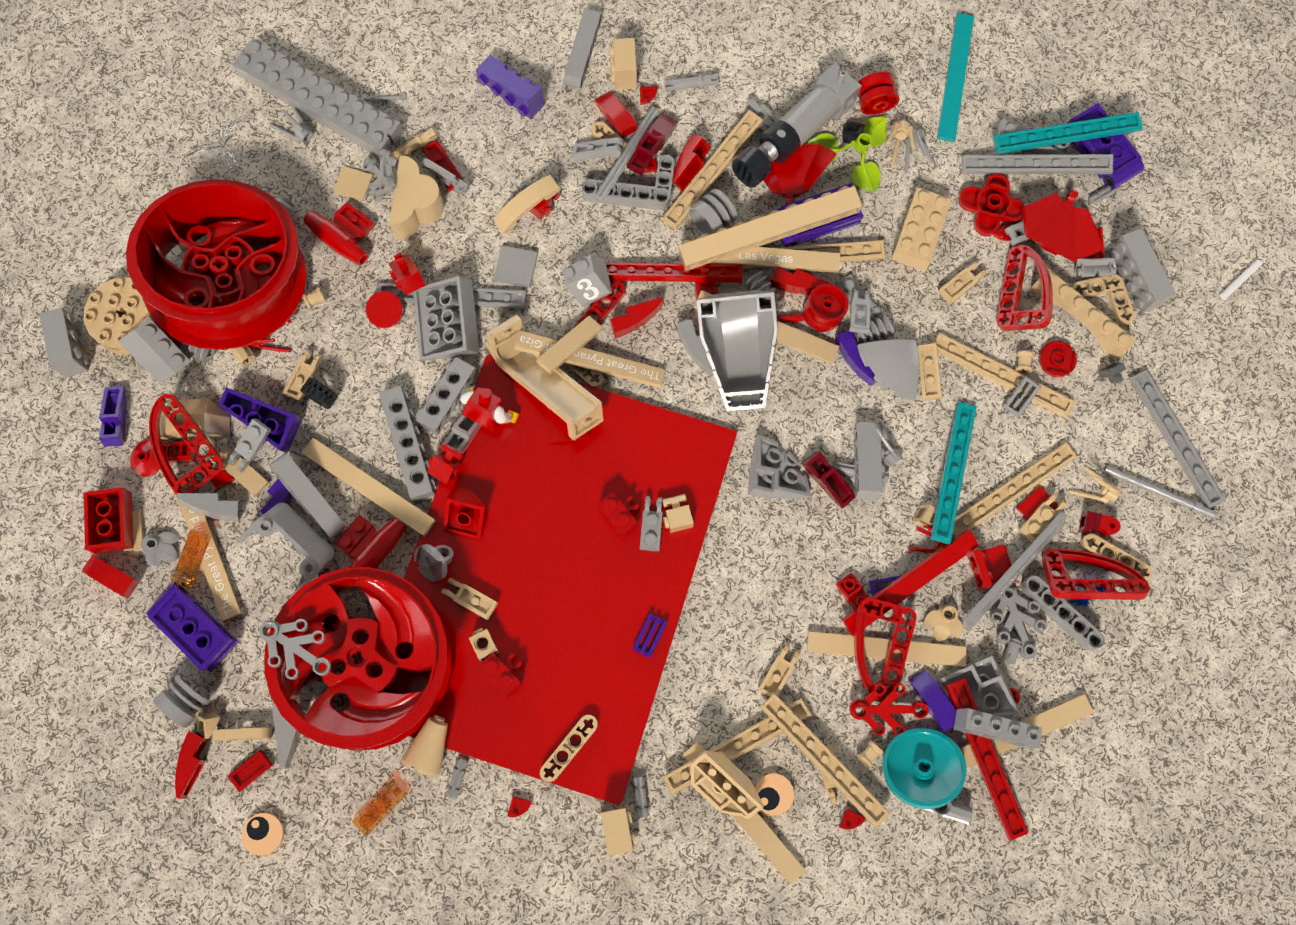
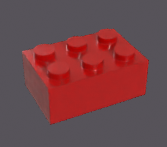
(108, 520)

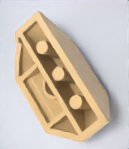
(206, 415)
(724, 785)

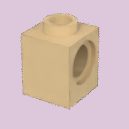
(483, 654)

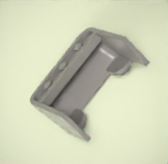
(300, 534)

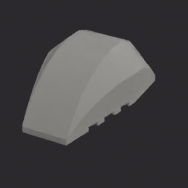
(740, 344)

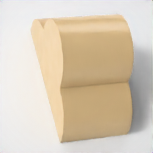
(414, 200)

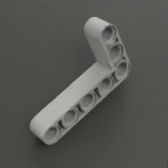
(635, 191)

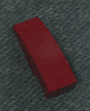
(829, 479)

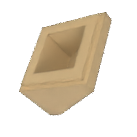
(206, 723)

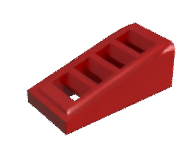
(188, 458)

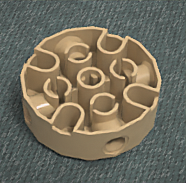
(113, 312)

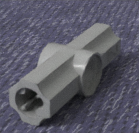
(956, 812)

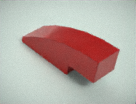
(616, 114)
(690, 161)
(796, 283)
(635, 317)
(110, 576)
(189, 763)

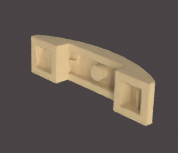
(525, 201)

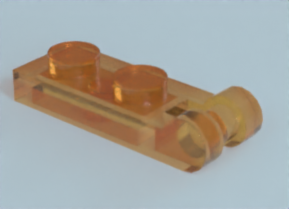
(190, 558)
(379, 808)

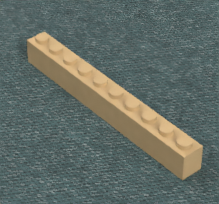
(769, 228)

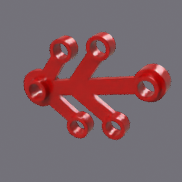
(885, 708)

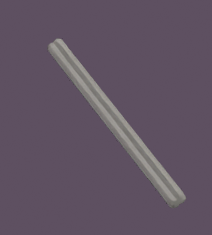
(626, 154)

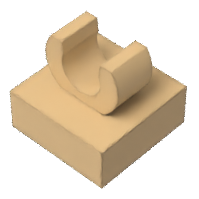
(924, 515)

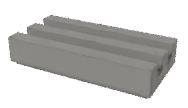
(1016, 391)

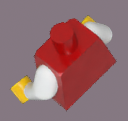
(486, 408)

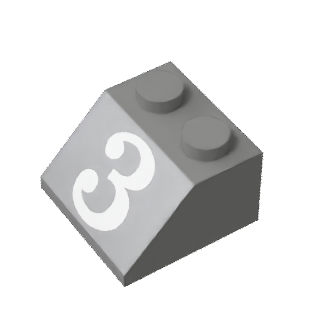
(588, 279)

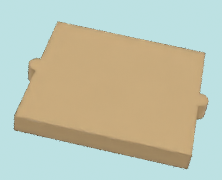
(352, 183)

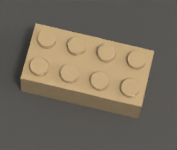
(921, 229)

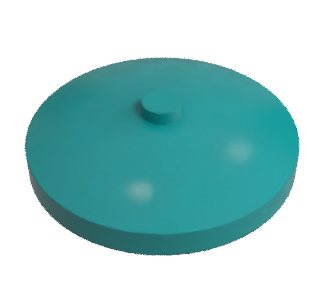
(924, 768)

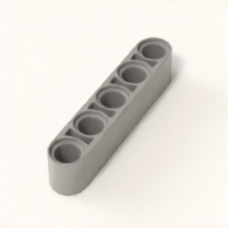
(582, 48)
(307, 495)
(1071, 614)

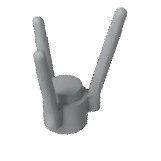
(302, 131)
(919, 141)
(892, 455)

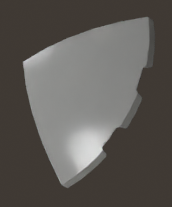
(893, 364)
(775, 472)
(986, 685)

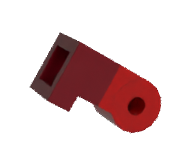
(1098, 522)

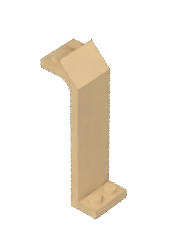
(555, 390)

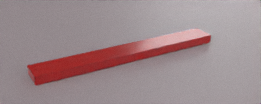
(674, 272)
(918, 576)
(990, 766)

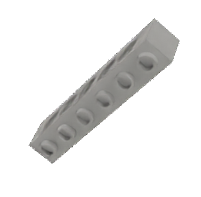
(390, 399)

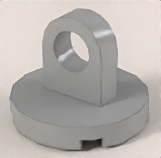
(431, 562)

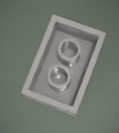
(64, 342)

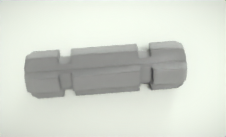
(1102, 194)
(457, 778)
(640, 796)

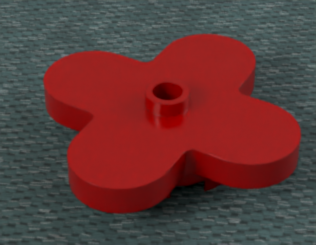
(991, 205)

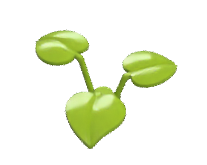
(865, 175)

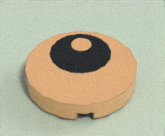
(775, 793)
(263, 834)

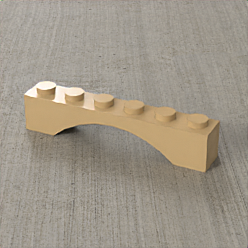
(1107, 333)

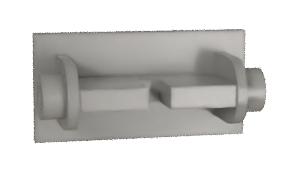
(1098, 266)

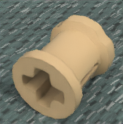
(313, 297)
(1024, 362)
(870, 754)

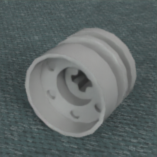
(713, 212)
(179, 704)

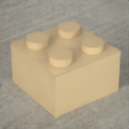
(623, 64)
(617, 831)

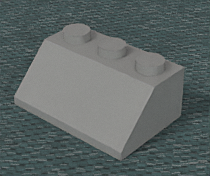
(154, 350)

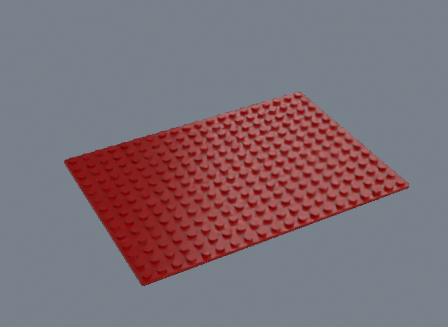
(567, 582)

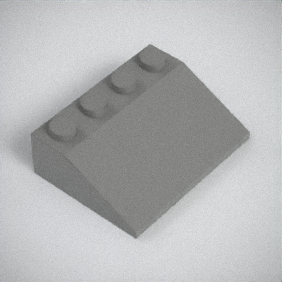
(446, 319)

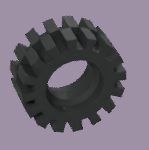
(319, 393)

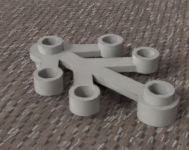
(383, 175)
(1016, 618)
(291, 646)

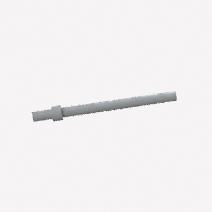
(1195, 506)

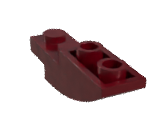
(652, 143)

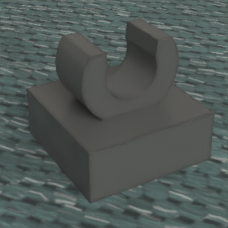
(1112, 372)

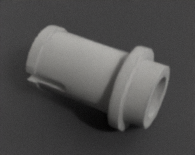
(1012, 651)

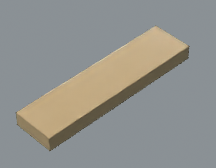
(569, 344)

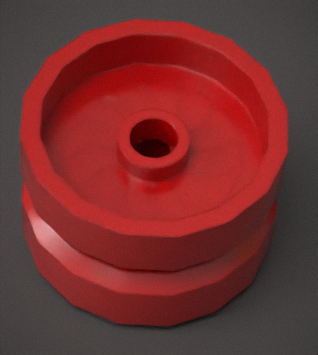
(878, 93)
(825, 307)

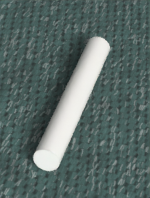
(1241, 279)

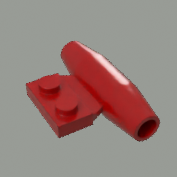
(342, 232)
(368, 545)

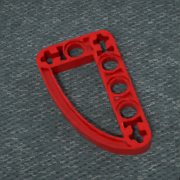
(1047, 292)
(182, 429)
(1063, 588)
(894, 644)

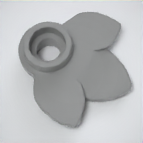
(162, 550)

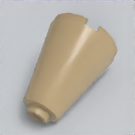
(427, 747)

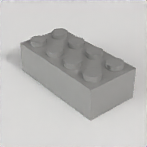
(1141, 271)

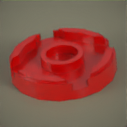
(384, 309)
(1057, 359)

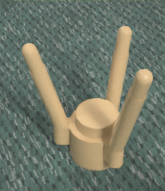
(901, 130)
(1108, 490)

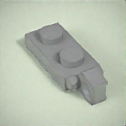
(763, 112)
(446, 177)

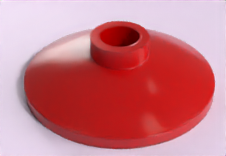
(141, 465)

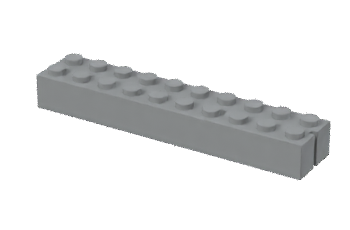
(317, 98)

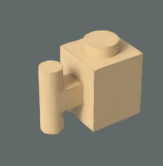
(678, 517)

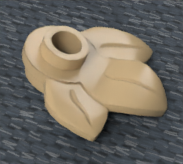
(942, 625)

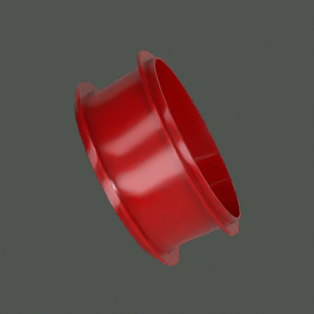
(230, 217)
(373, 716)

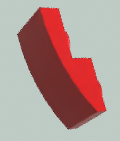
(851, 590)

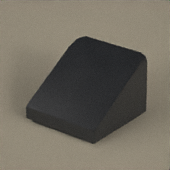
(852, 131)

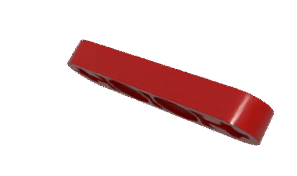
(603, 312)

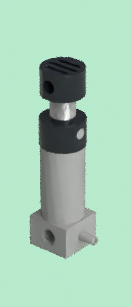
(831, 97)

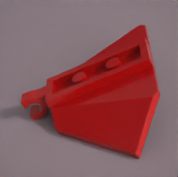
(799, 171)
(1062, 227)

